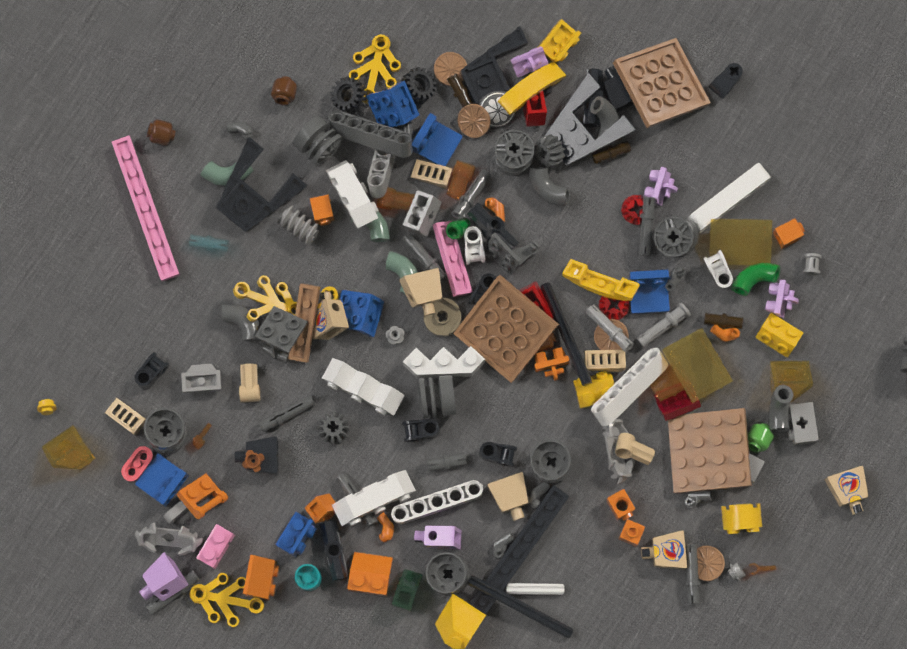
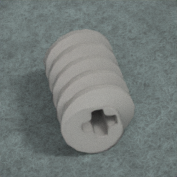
(298, 225)

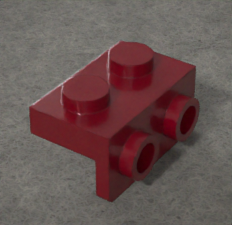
(676, 405)

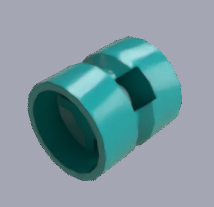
(308, 577)

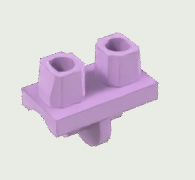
(529, 61)
(663, 187)
(781, 290)

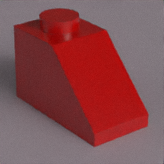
(535, 110)
(535, 294)

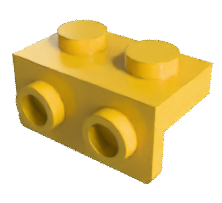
(559, 41)
(779, 335)
(591, 393)

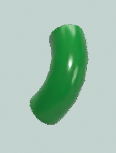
(754, 274)

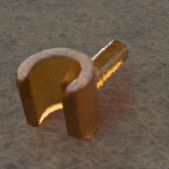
(198, 442)
(762, 568)

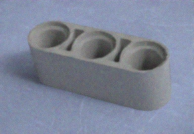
(380, 173)

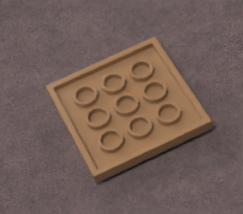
(661, 82)
(506, 328)
(709, 451)

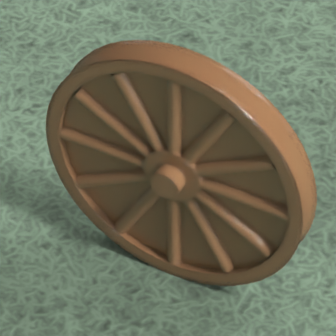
(448, 65)
(473, 120)
(602, 339)
(710, 563)

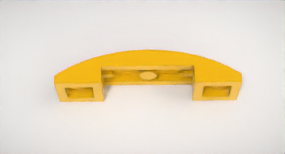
(531, 86)
(599, 283)

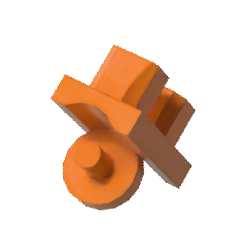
(542, 364)

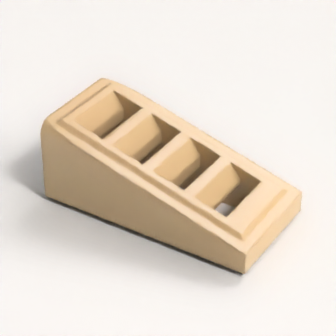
(441, 183)
(612, 367)
(137, 426)

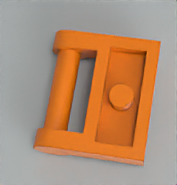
(197, 492)

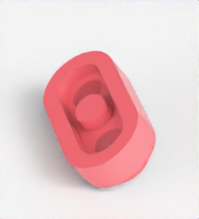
(136, 463)

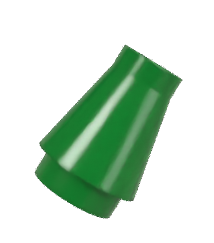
(457, 228)

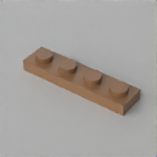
(306, 310)

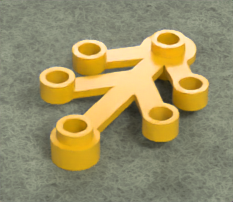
(376, 64)
(270, 301)
(223, 599)

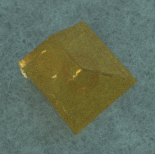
(793, 374)
(68, 450)

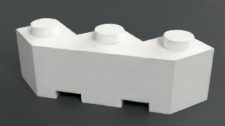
(352, 193)
(444, 364)
(362, 387)
(373, 498)

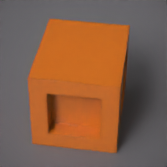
(322, 210)
(789, 233)
(617, 497)
(321, 508)
(631, 533)

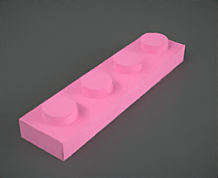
(452, 261)

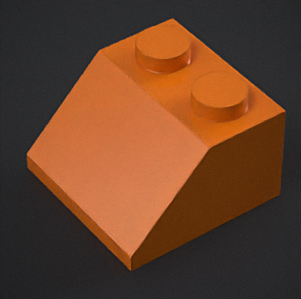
(370, 574)
(260, 577)

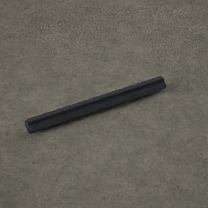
(566, 334)
(520, 606)

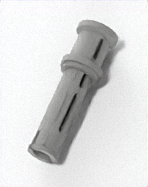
(671, 320)

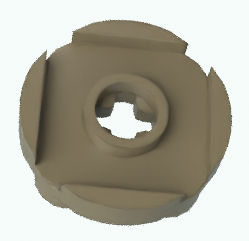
(446, 327)

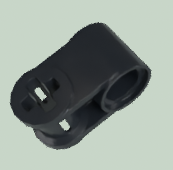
(725, 82)
(481, 288)
(152, 370)
(419, 430)
(499, 453)

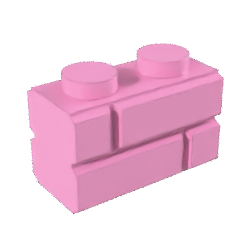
(215, 546)

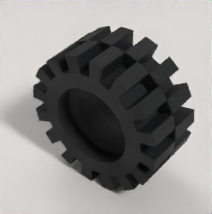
(426, 82)
(357, 98)

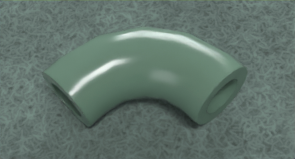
(220, 175)
(378, 229)
(400, 265)

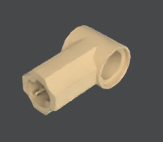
(249, 388)
(629, 448)

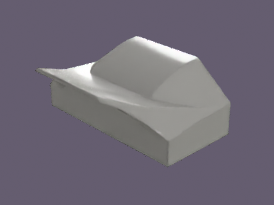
(201, 379)

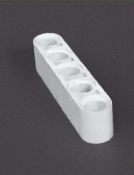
(730, 197)
(629, 387)
(429, 509)

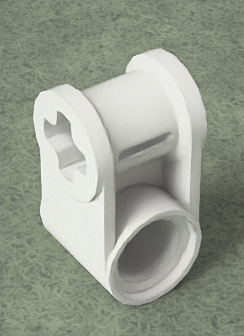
(474, 249)
(719, 268)

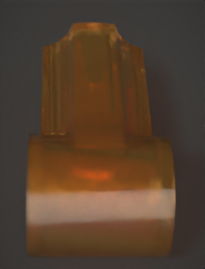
(461, 175)
(395, 199)

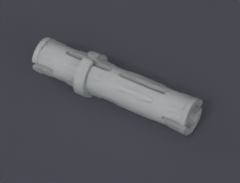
(614, 333)

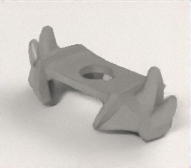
(620, 468)
(182, 538)

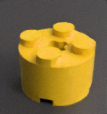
(741, 517)

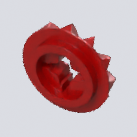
(628, 204)
(604, 304)

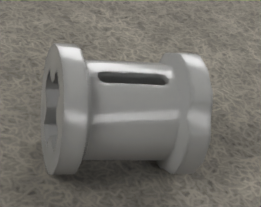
(812, 264)

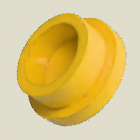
(46, 407)

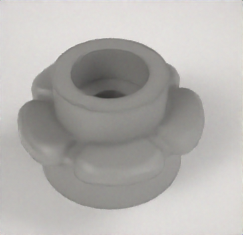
(395, 340)
(736, 571)

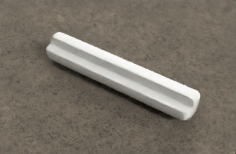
(535, 589)

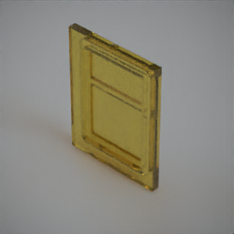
(741, 240)
(697, 365)

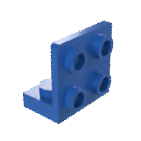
(393, 105)
(436, 141)
(652, 293)
(362, 311)
(162, 480)
(296, 534)

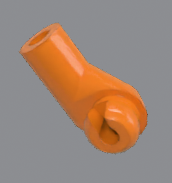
(496, 207)
(725, 334)
(388, 527)

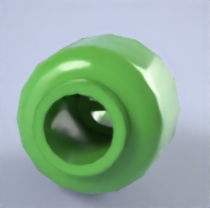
(759, 437)

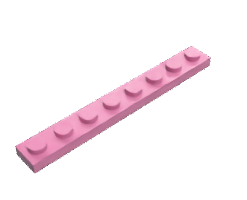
(145, 208)

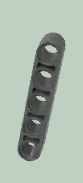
(371, 134)

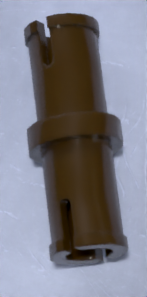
(459, 90)
(611, 152)
(723, 320)

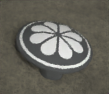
(497, 113)

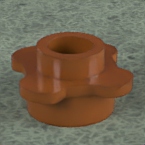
(250, 455)

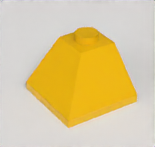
(458, 622)

